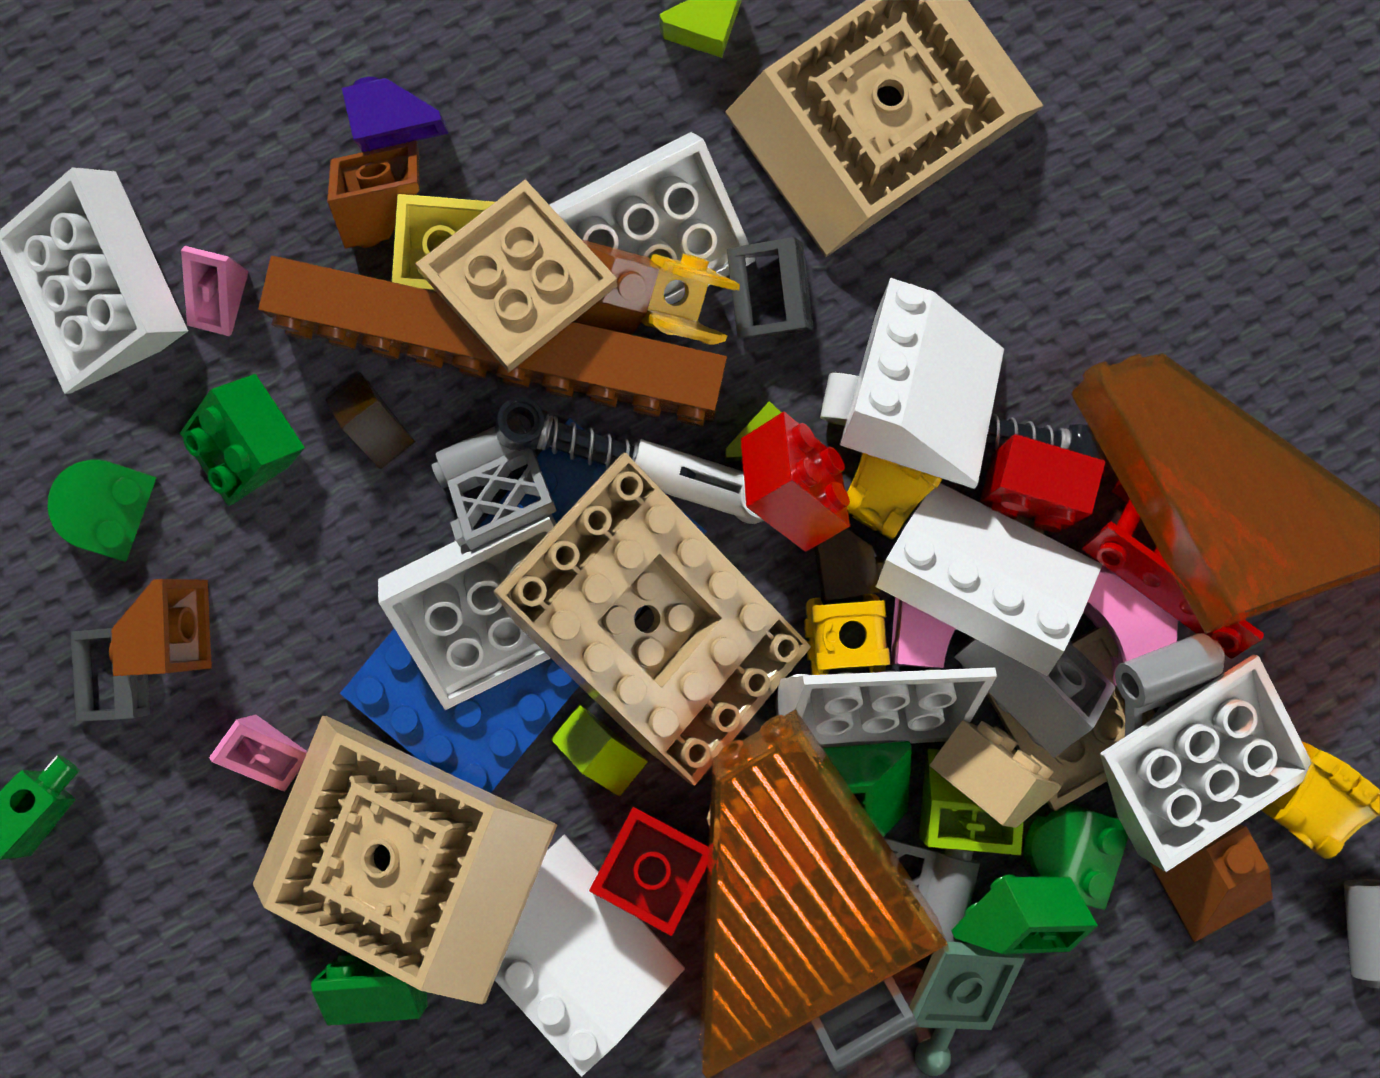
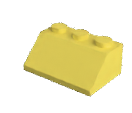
(422, 227)

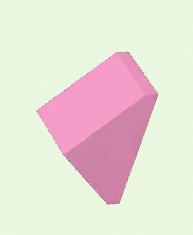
(212, 290)
(259, 752)

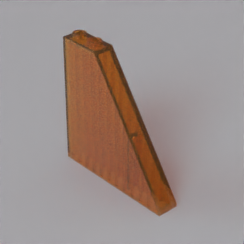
(1223, 495)
(797, 895)

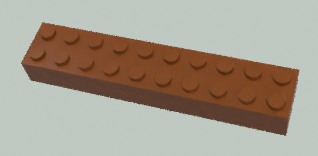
(423, 326)

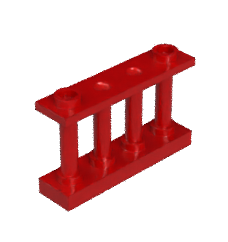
(1152, 577)

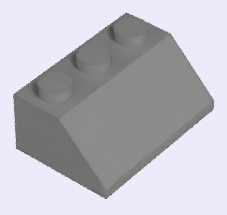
(1050, 707)

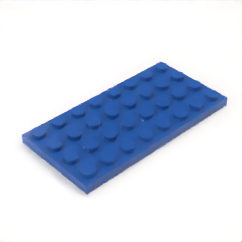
(494, 728)

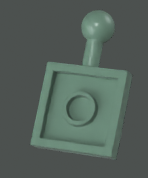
(960, 991)

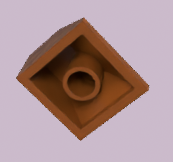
(366, 190)
(629, 301)
(164, 630)
(1218, 883)

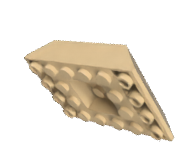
(846, 154)
(713, 635)
(453, 872)

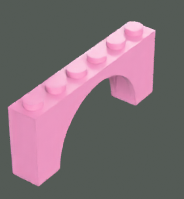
(1129, 616)

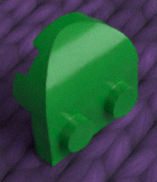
(99, 506)
(1078, 846)

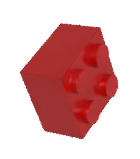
(794, 481)
(1042, 483)
(651, 871)

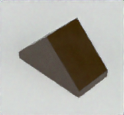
(369, 421)

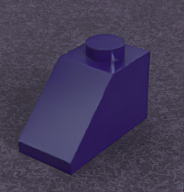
(388, 115)

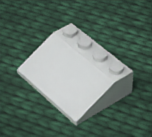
(662, 207)
(89, 278)
(924, 387)
(990, 577)
(455, 621)
(884, 704)
(1205, 765)
(582, 962)

